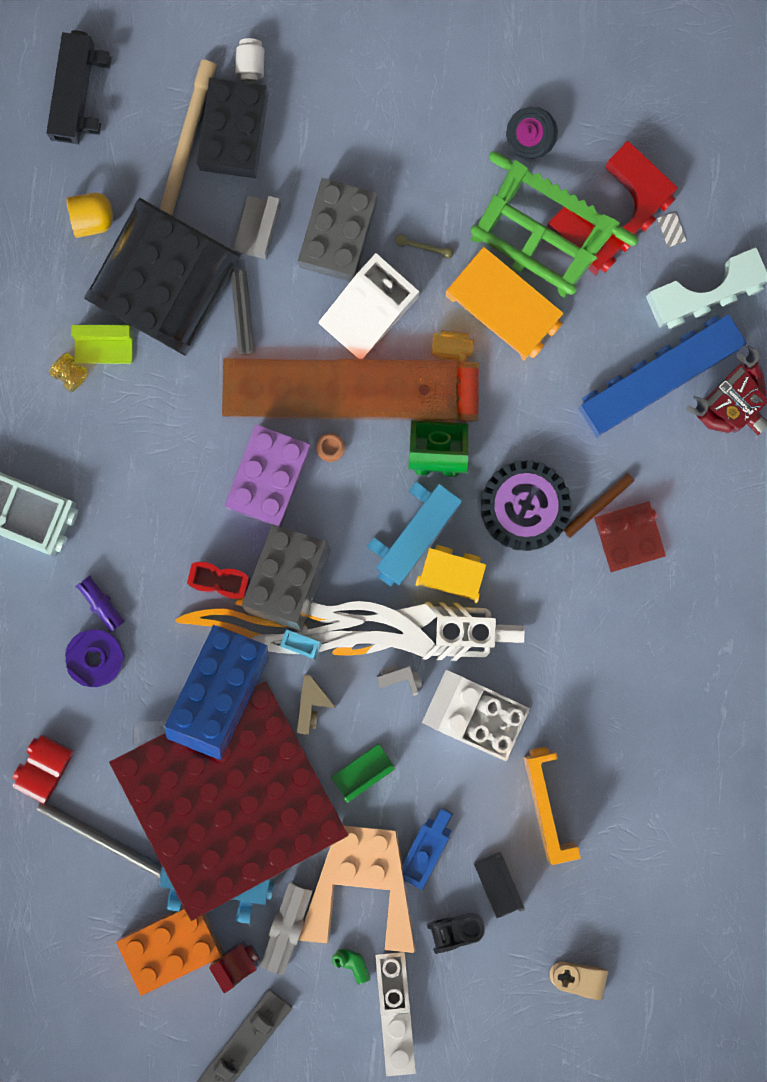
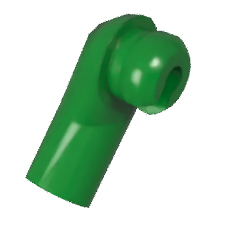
(353, 961)

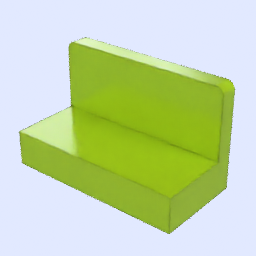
(103, 344)

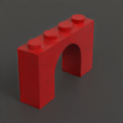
(649, 193)

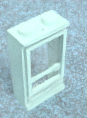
(34, 515)

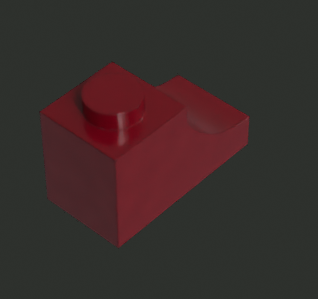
(234, 966)

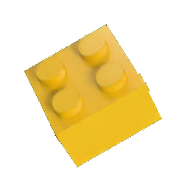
(452, 573)

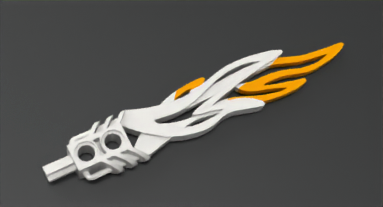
(407, 620)

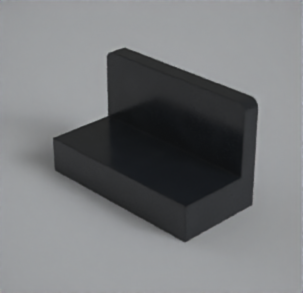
(498, 885)

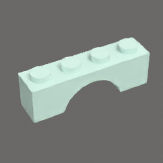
(674, 302)

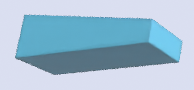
(300, 644)

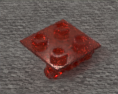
(630, 536)

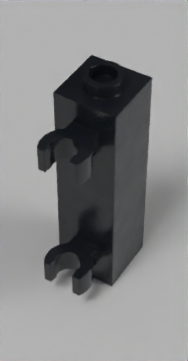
(71, 88)

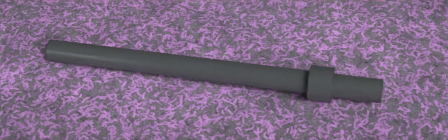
(100, 839)

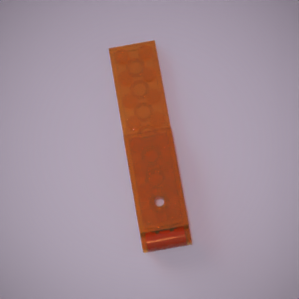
(351, 389)

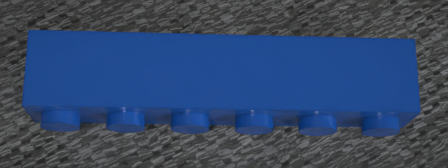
(662, 375)

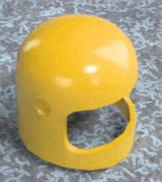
(89, 214)

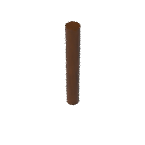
(598, 505)

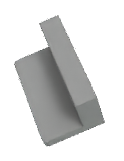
(257, 226)

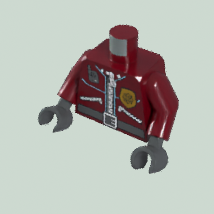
(736, 399)

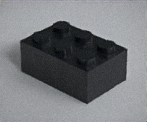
(232, 128)

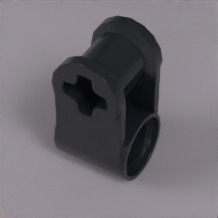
(454, 932)

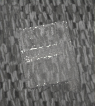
(147, 730)

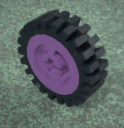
(552, 518)

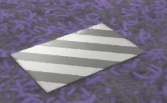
(671, 229)

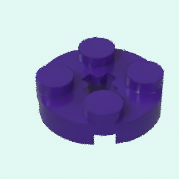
(77, 659)

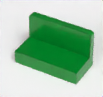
(363, 773)

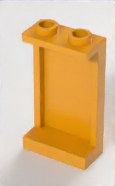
(505, 304)
(555, 852)

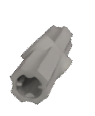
(286, 928)

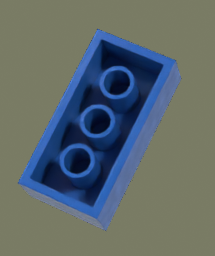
(216, 692)

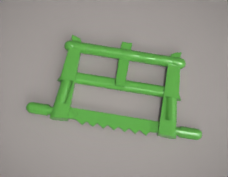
(583, 256)

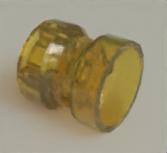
(68, 372)

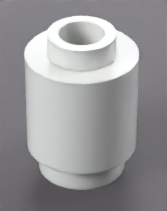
(249, 60)

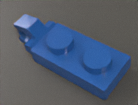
(427, 850)

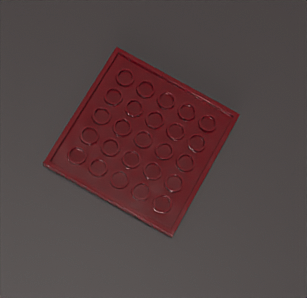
(232, 818)

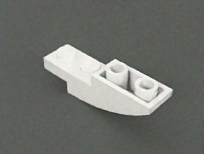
(395, 1014)

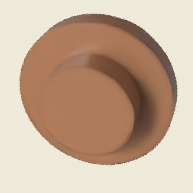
(330, 447)

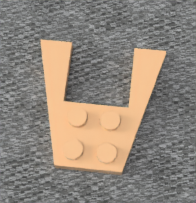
(369, 861)

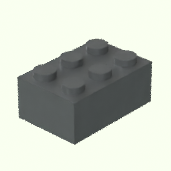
(337, 230)
(286, 577)

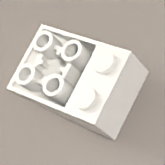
(369, 307)
(475, 715)

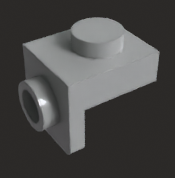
(392, 675)

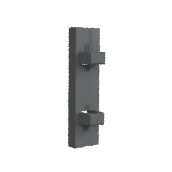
(248, 1039)

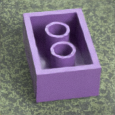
(268, 476)

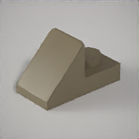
(311, 695)

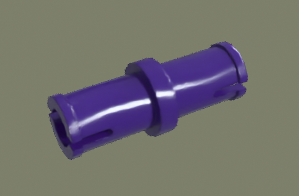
(100, 603)

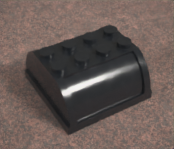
(162, 276)

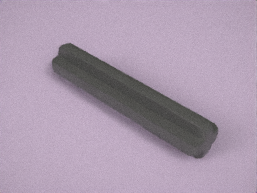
(242, 312)

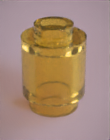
(452, 345)

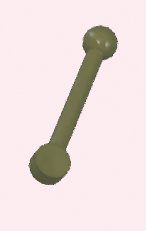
(401, 241)

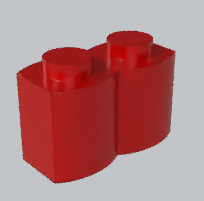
(212, 579)
(43, 768)

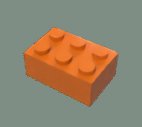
(168, 949)

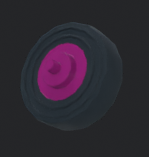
(531, 132)

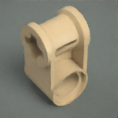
(584, 979)

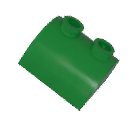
(438, 447)

